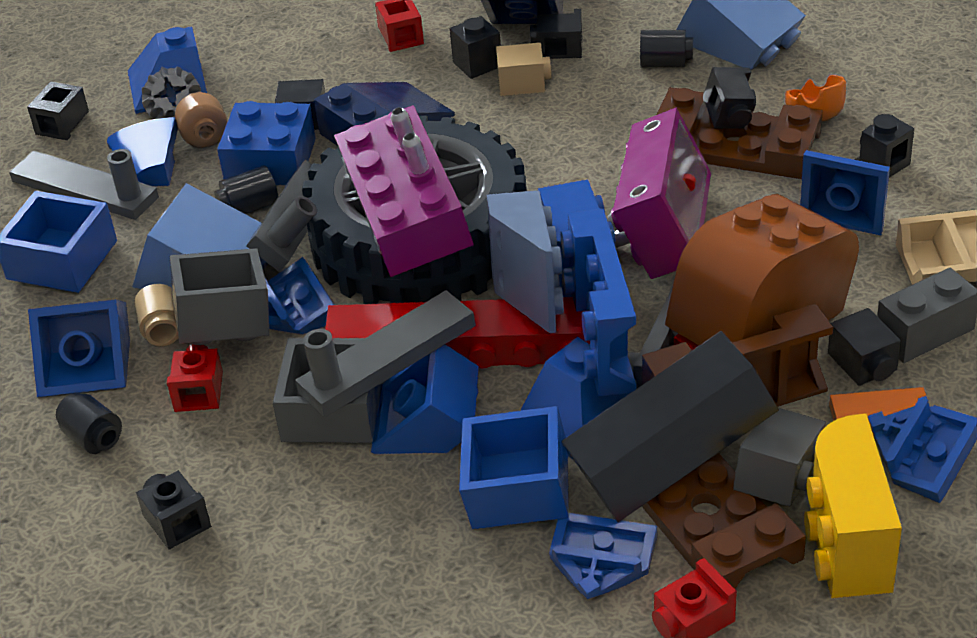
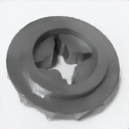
(155, 88)

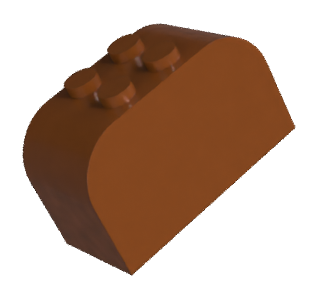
(758, 266)

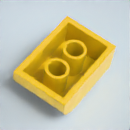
(852, 512)

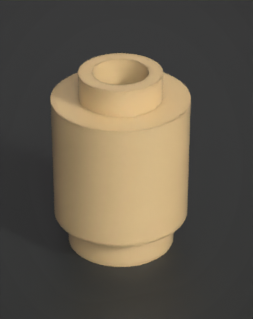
(156, 314)

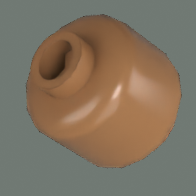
(200, 119)

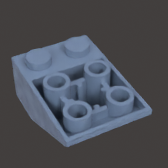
(525, 256)

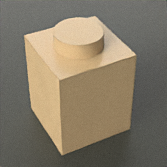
(522, 69)

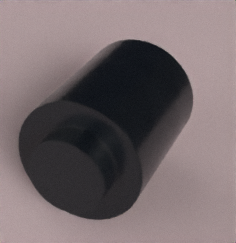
(665, 48)
(248, 190)

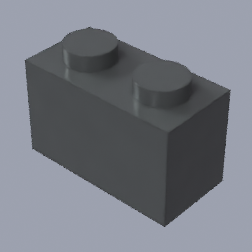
(930, 313)
(778, 457)

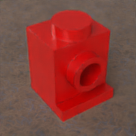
(399, 24)
(192, 369)
(695, 604)

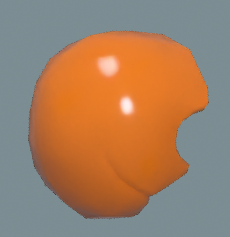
(827, 98)

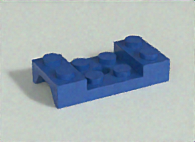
(602, 292)

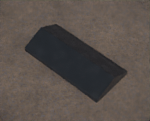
(670, 425)

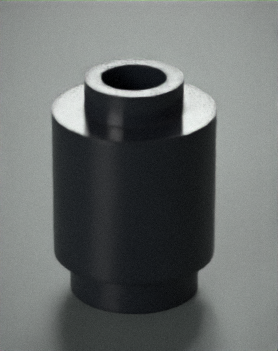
(88, 422)

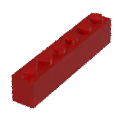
(498, 339)

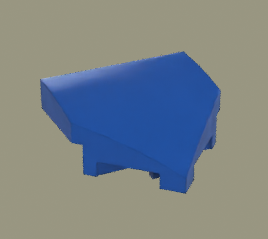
(297, 300)
(924, 446)
(601, 552)

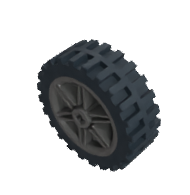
(345, 243)

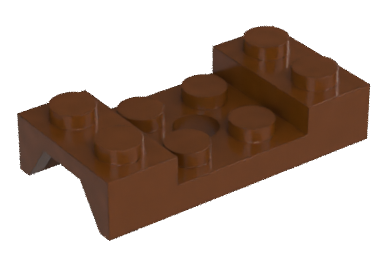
(765, 145)
(781, 357)
(736, 536)

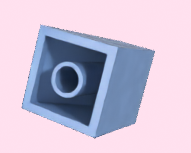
(742, 29)
(189, 226)

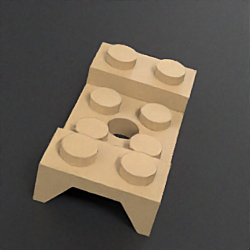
(939, 242)

